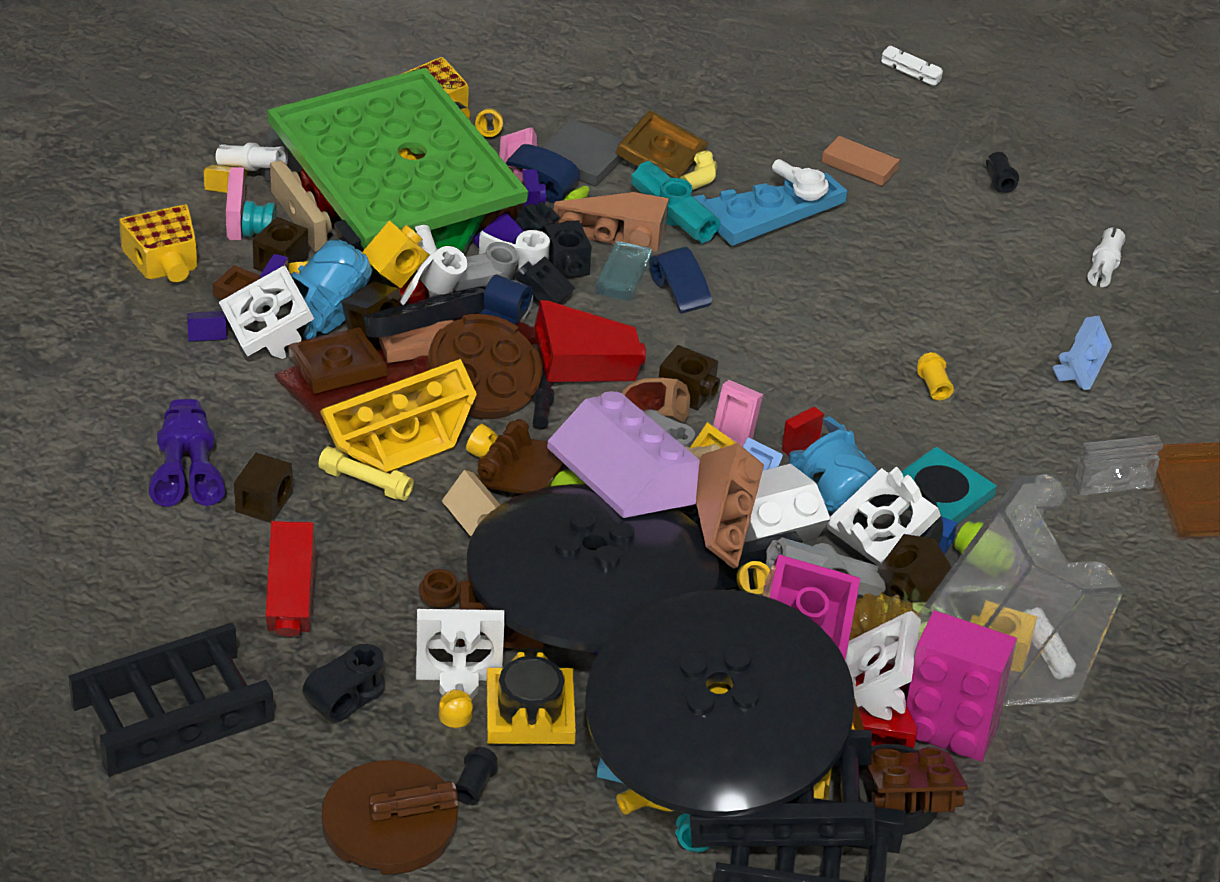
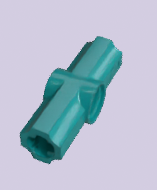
(682, 206)

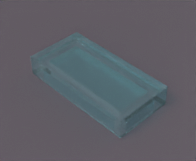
(623, 271)

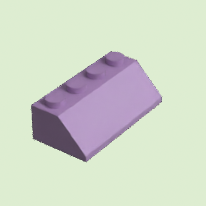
(626, 456)

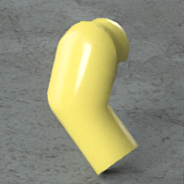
(704, 170)

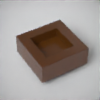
(233, 281)

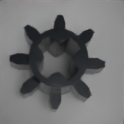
(536, 216)

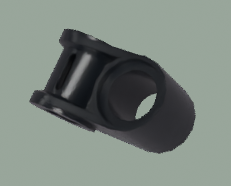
(344, 686)

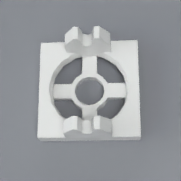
(257, 295)
(882, 483)
(458, 625)
(892, 644)

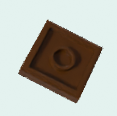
(337, 360)

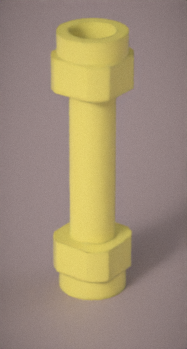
(396, 485)

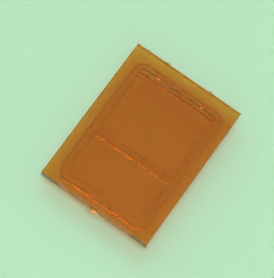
(1191, 486)

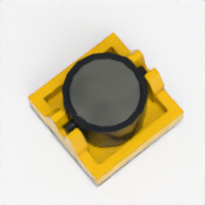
(530, 702)

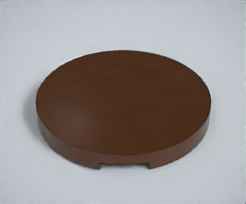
(497, 360)
(388, 844)

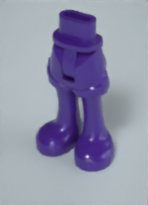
(186, 431)

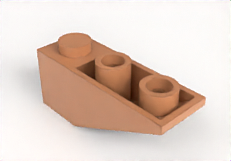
(619, 217)
(726, 499)

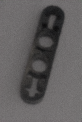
(424, 312)

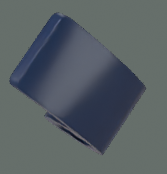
(553, 169)
(683, 275)
(507, 298)

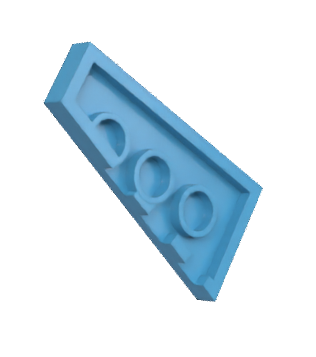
(766, 208)

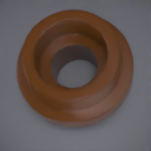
(439, 588)

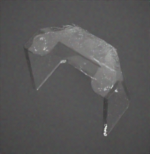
(1025, 588)

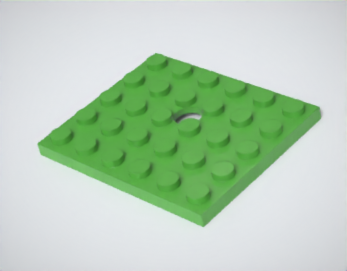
(353, 146)

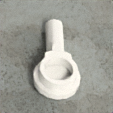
(808, 183)

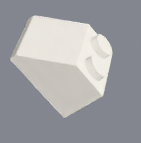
(787, 504)

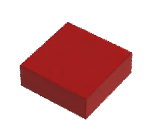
(802, 430)

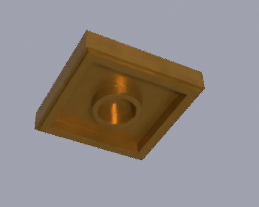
(662, 144)

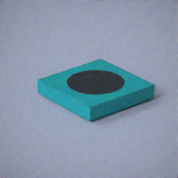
(951, 483)

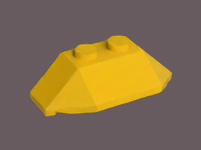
(404, 418)

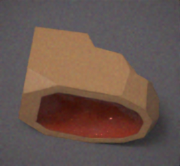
(663, 395)

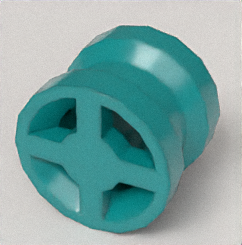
(257, 217)

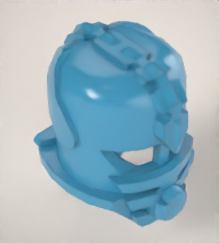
(329, 279)
(840, 459)

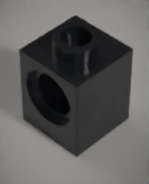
(569, 248)

